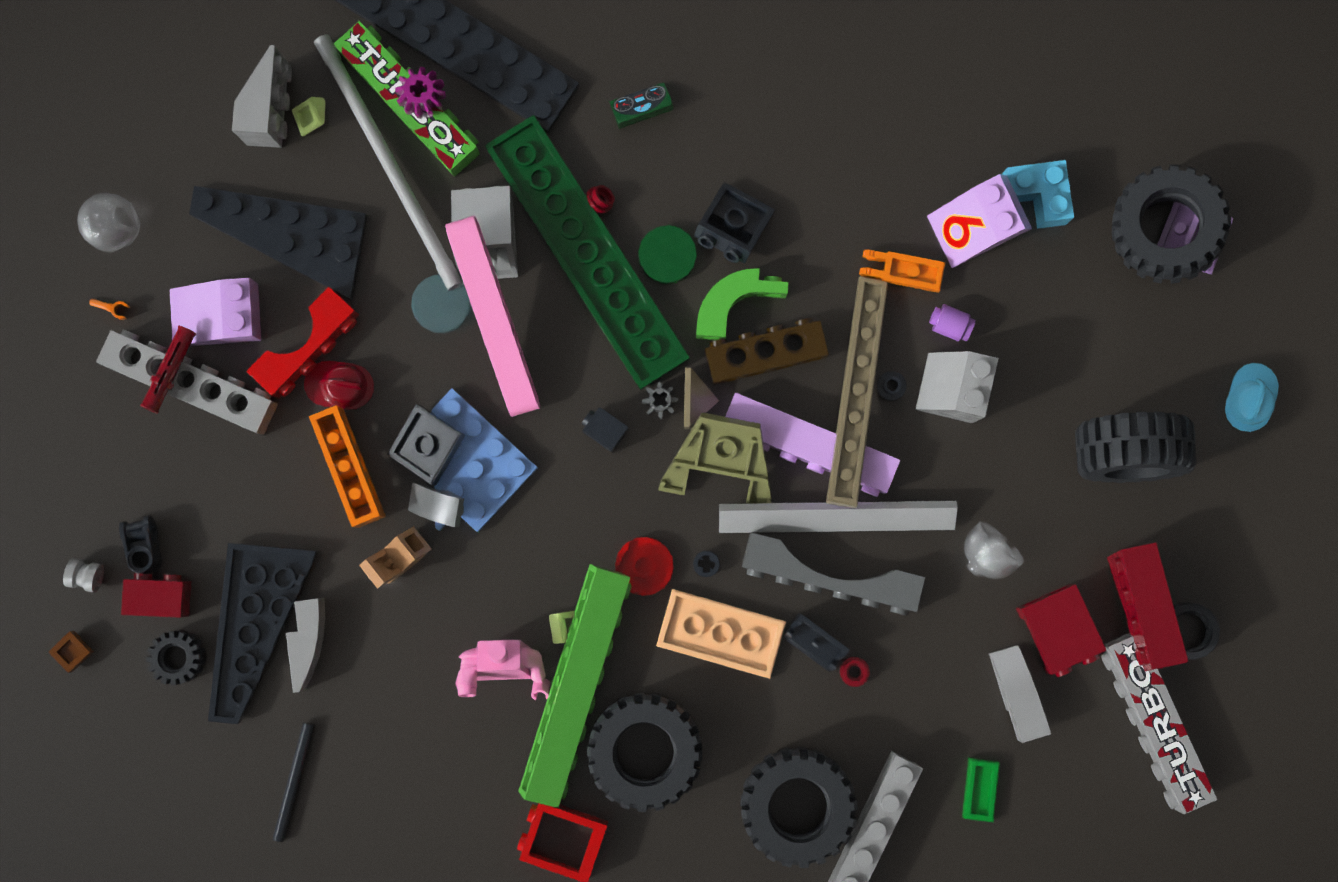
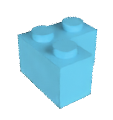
(1047, 187)

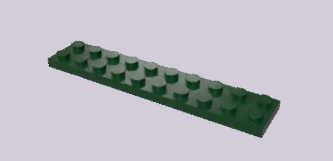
(587, 252)

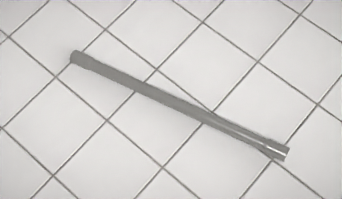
(443, 264)

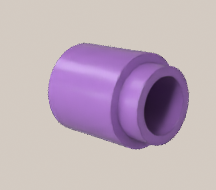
(952, 323)

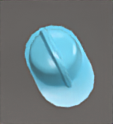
(1251, 397)

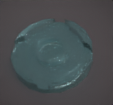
(439, 308)

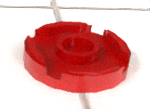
(647, 564)

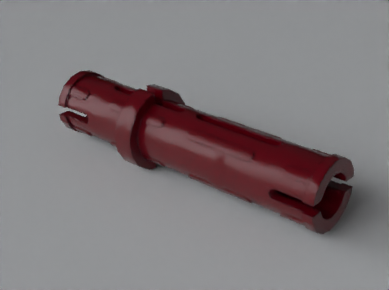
(169, 365)

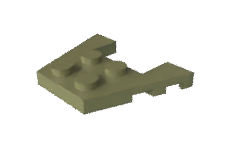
(723, 448)

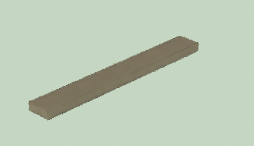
(857, 392)

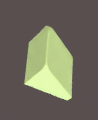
(560, 626)

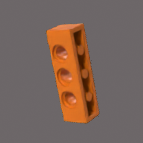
(347, 466)

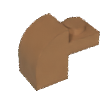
(395, 558)

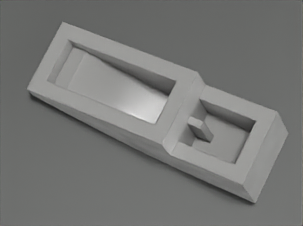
(306, 643)
(1019, 694)

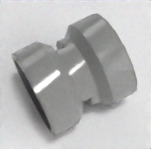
(83, 575)

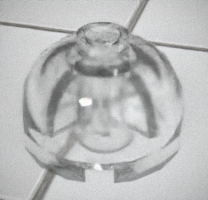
(108, 222)
(990, 553)

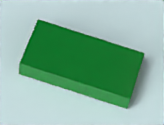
(980, 789)

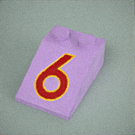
(979, 220)

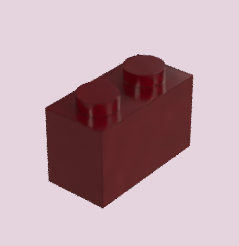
(156, 597)

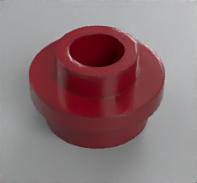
(600, 198)
(863, 675)

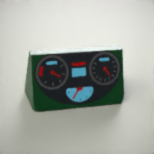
(641, 105)

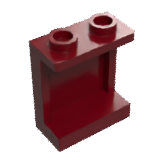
(1062, 630)

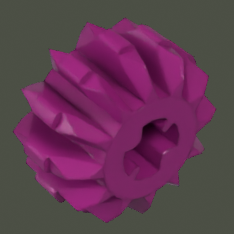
(414, 85)

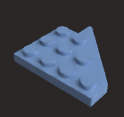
(484, 467)

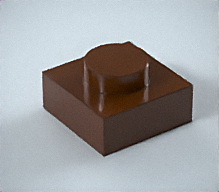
(71, 651)

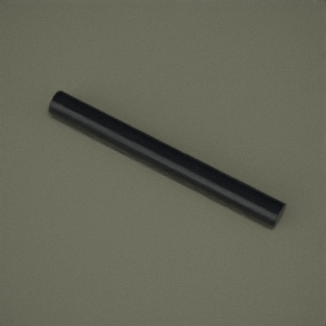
(293, 782)

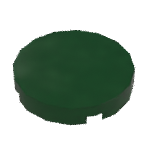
(667, 254)

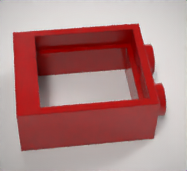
(526, 841)

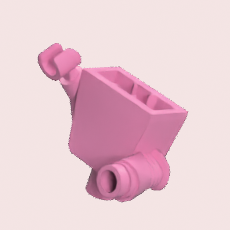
(501, 662)

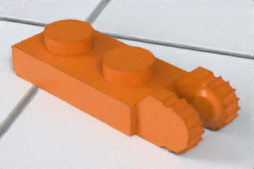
(905, 270)

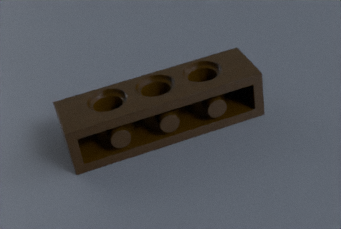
(812, 349)

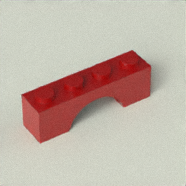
(330, 319)

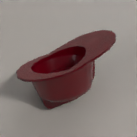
(339, 385)

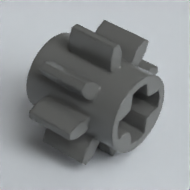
(660, 392)

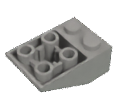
(263, 102)

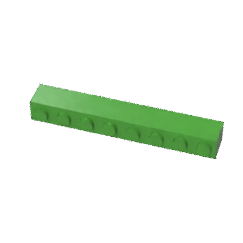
(574, 686)

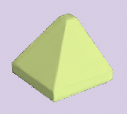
(310, 115)

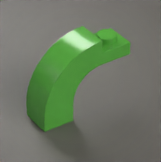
(729, 291)

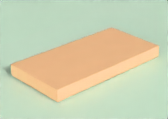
(721, 633)

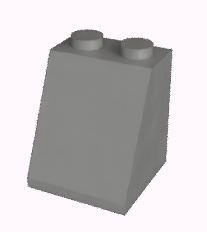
(496, 219)
(957, 385)

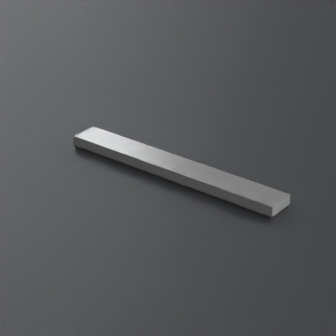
(834, 518)

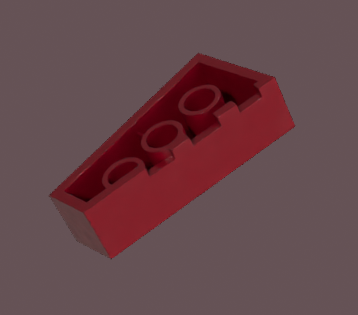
(1148, 606)

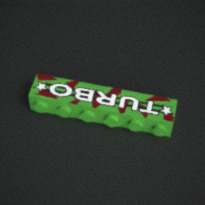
(382, 72)

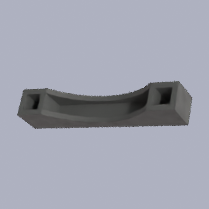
(892, 588)

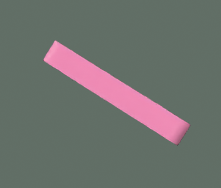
(492, 315)

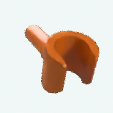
(109, 307)

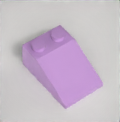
(218, 311)

